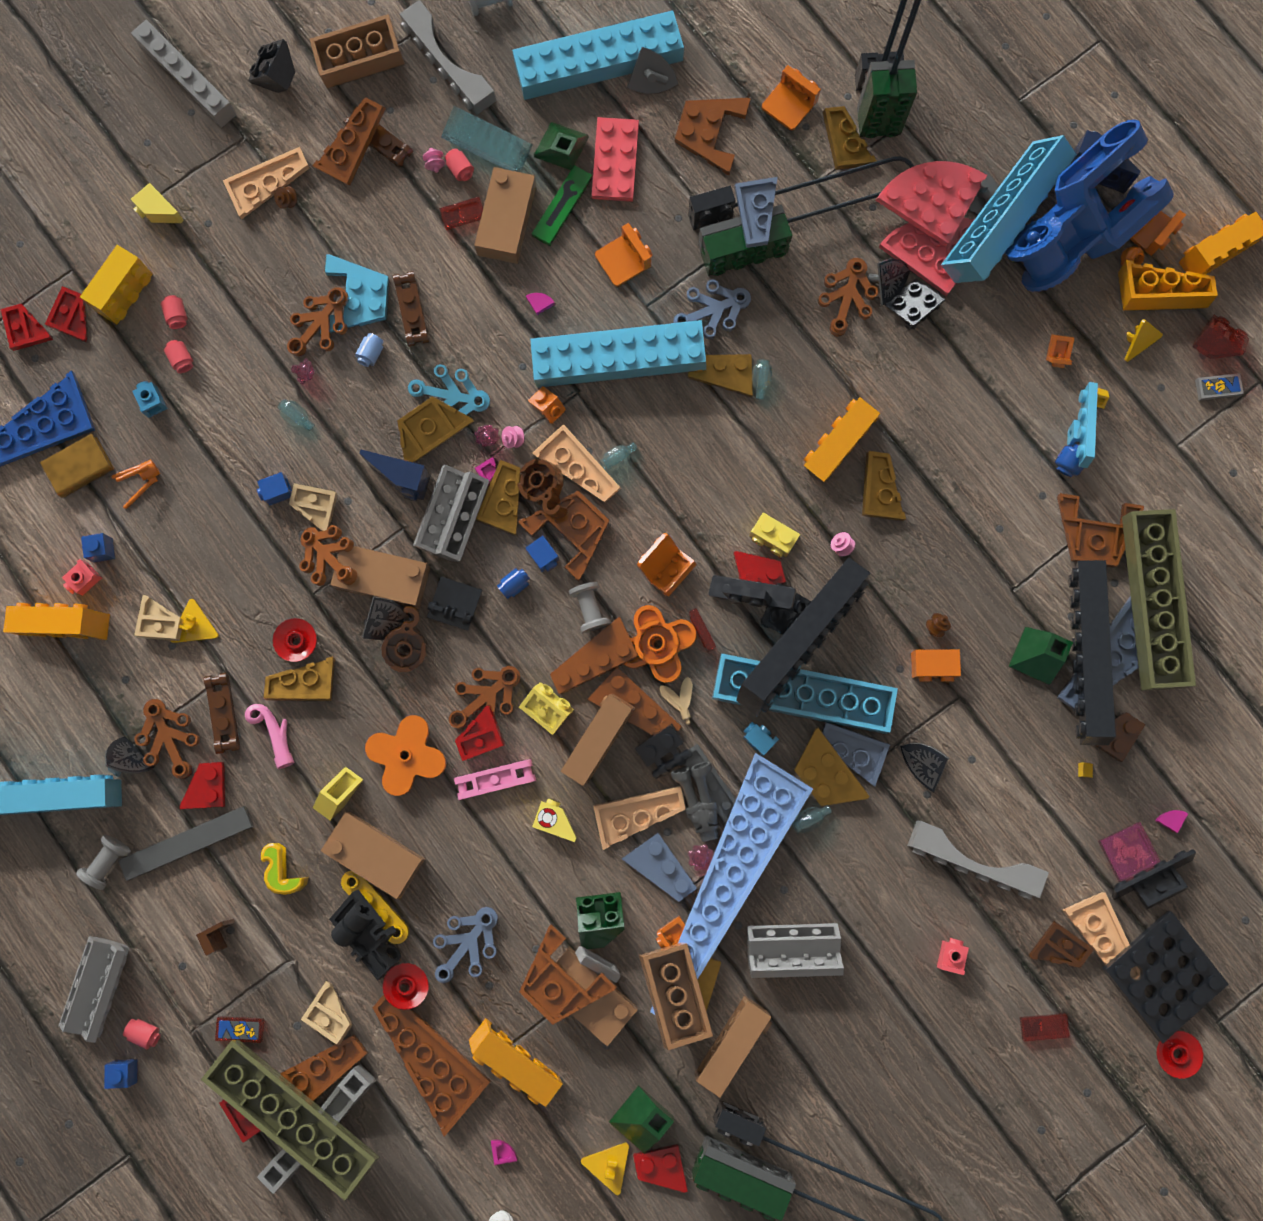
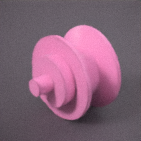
(433, 160)
(512, 437)
(842, 544)

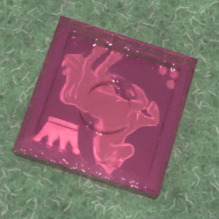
(1129, 851)

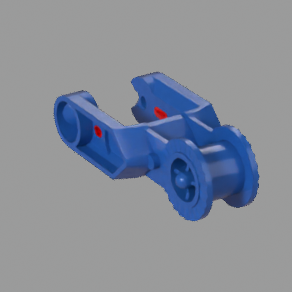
(1079, 220)

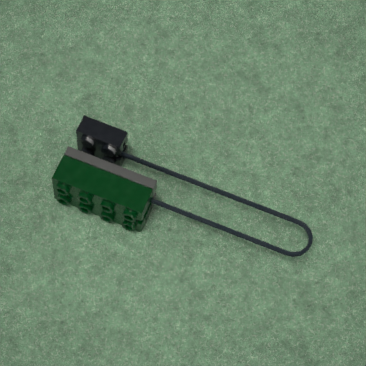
(887, 84)
(722, 236)
(751, 1179)

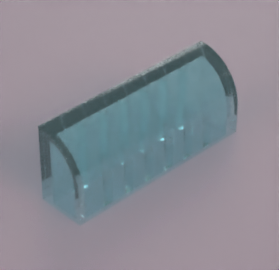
(486, 140)

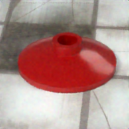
(287, 632)
(411, 976)
(1189, 1059)

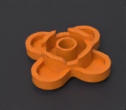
(674, 637)
(422, 759)

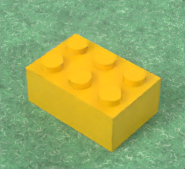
(117, 285)

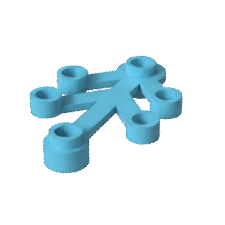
(453, 394)

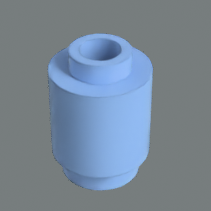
(369, 350)

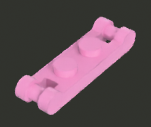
(494, 779)

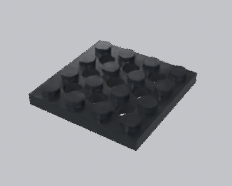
(1196, 963)

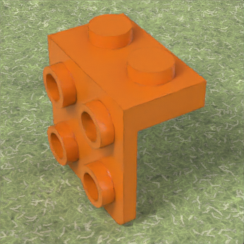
(791, 98)
(1157, 230)
(624, 256)
(665, 565)

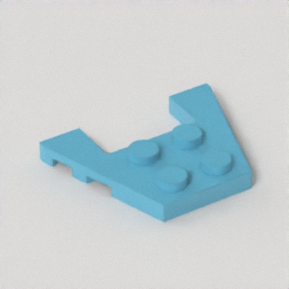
(365, 290)

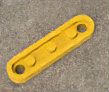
(379, 904)

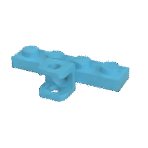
(1084, 428)

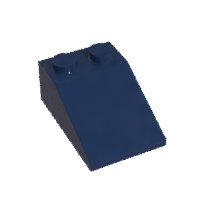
(1121, 177)
(405, 476)

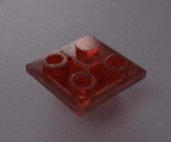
(1221, 339)

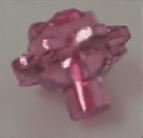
(304, 371)
(486, 435)
(700, 857)

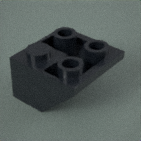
(273, 67)

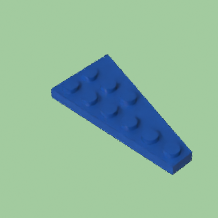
(46, 422)

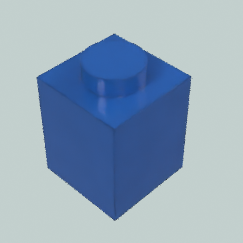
(274, 488)
(98, 547)
(542, 554)
(120, 1073)

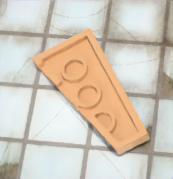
(260, 182)
(577, 463)
(630, 815)
(1100, 928)

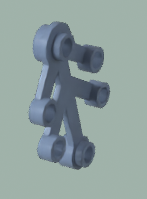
(716, 307)
(468, 941)

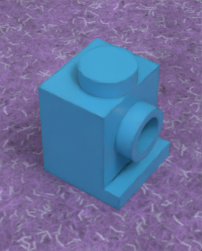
(153, 403)
(759, 738)

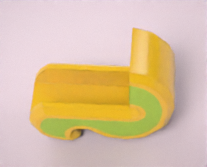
(276, 872)

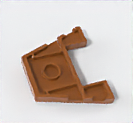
(701, 127)
(580, 526)
(1092, 538)
(553, 989)

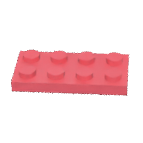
(615, 159)

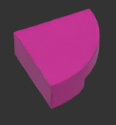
(539, 302)
(487, 469)
(1172, 819)
(502, 1152)

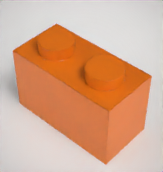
(936, 664)

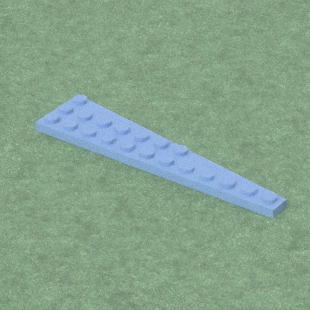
(752, 834)

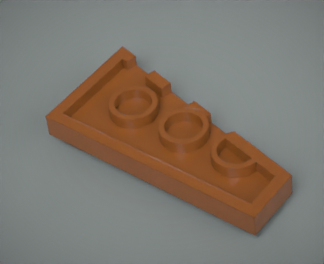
(348, 149)
(600, 655)
(647, 712)
(325, 1068)

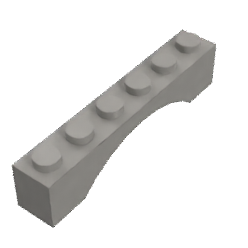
(184, 72)
(473, 88)
(1021, 877)
(338, 1105)

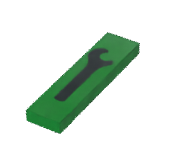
(562, 205)

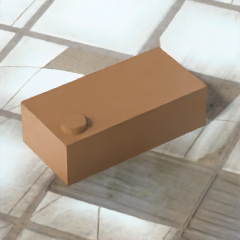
(357, 51)
(505, 215)
(384, 576)
(598, 739)
(372, 855)
(675, 996)
(607, 1014)
(732, 1046)

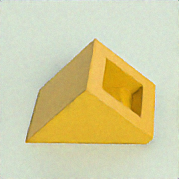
(1102, 398)
(1085, 770)

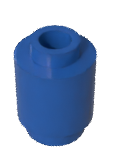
(513, 583)

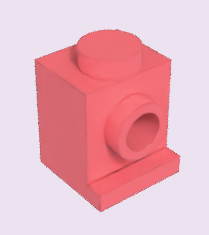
(87, 579)
(945, 959)

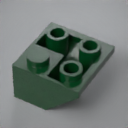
(561, 146)
(1040, 654)
(599, 919)
(642, 1119)

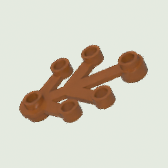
(848, 293)
(319, 319)
(311, 540)
(487, 693)
(165, 735)

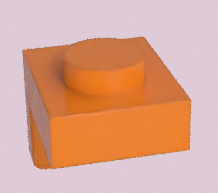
(1060, 350)
(547, 404)
(670, 933)

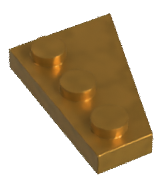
(845, 143)
(728, 372)
(880, 489)
(502, 499)
(306, 683)

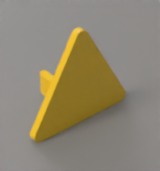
(1144, 337)
(195, 624)
(609, 1166)

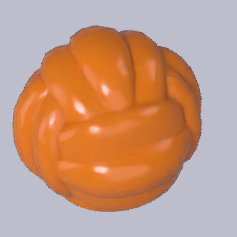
(1133, 254)

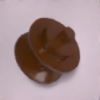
(285, 197)
(938, 625)

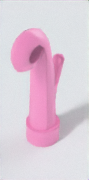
(278, 735)

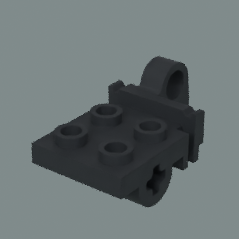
(363, 930)

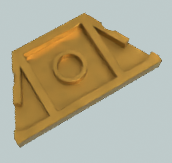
(429, 427)
(827, 773)

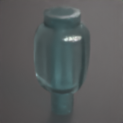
(761, 377)
(294, 414)
(617, 456)
(810, 819)

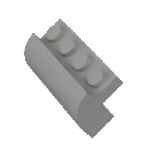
(451, 513)
(794, 950)
(93, 988)

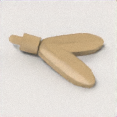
(680, 702)

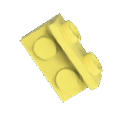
(774, 535)
(546, 707)

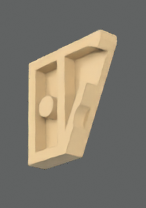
(314, 504)
(157, 622)
(328, 1015)

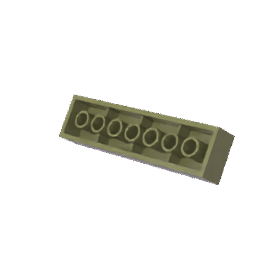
(1158, 600)
(290, 1119)

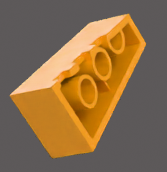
(1223, 245)
(1156, 288)
(841, 439)
(56, 621)
(514, 1064)

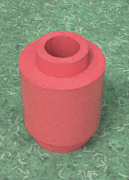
(459, 165)
(174, 312)
(178, 356)
(141, 1033)

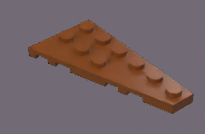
(436, 1067)

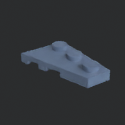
(755, 208)
(858, 751)
(661, 867)

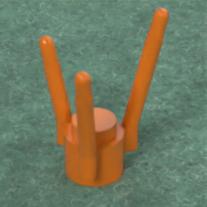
(146, 471)

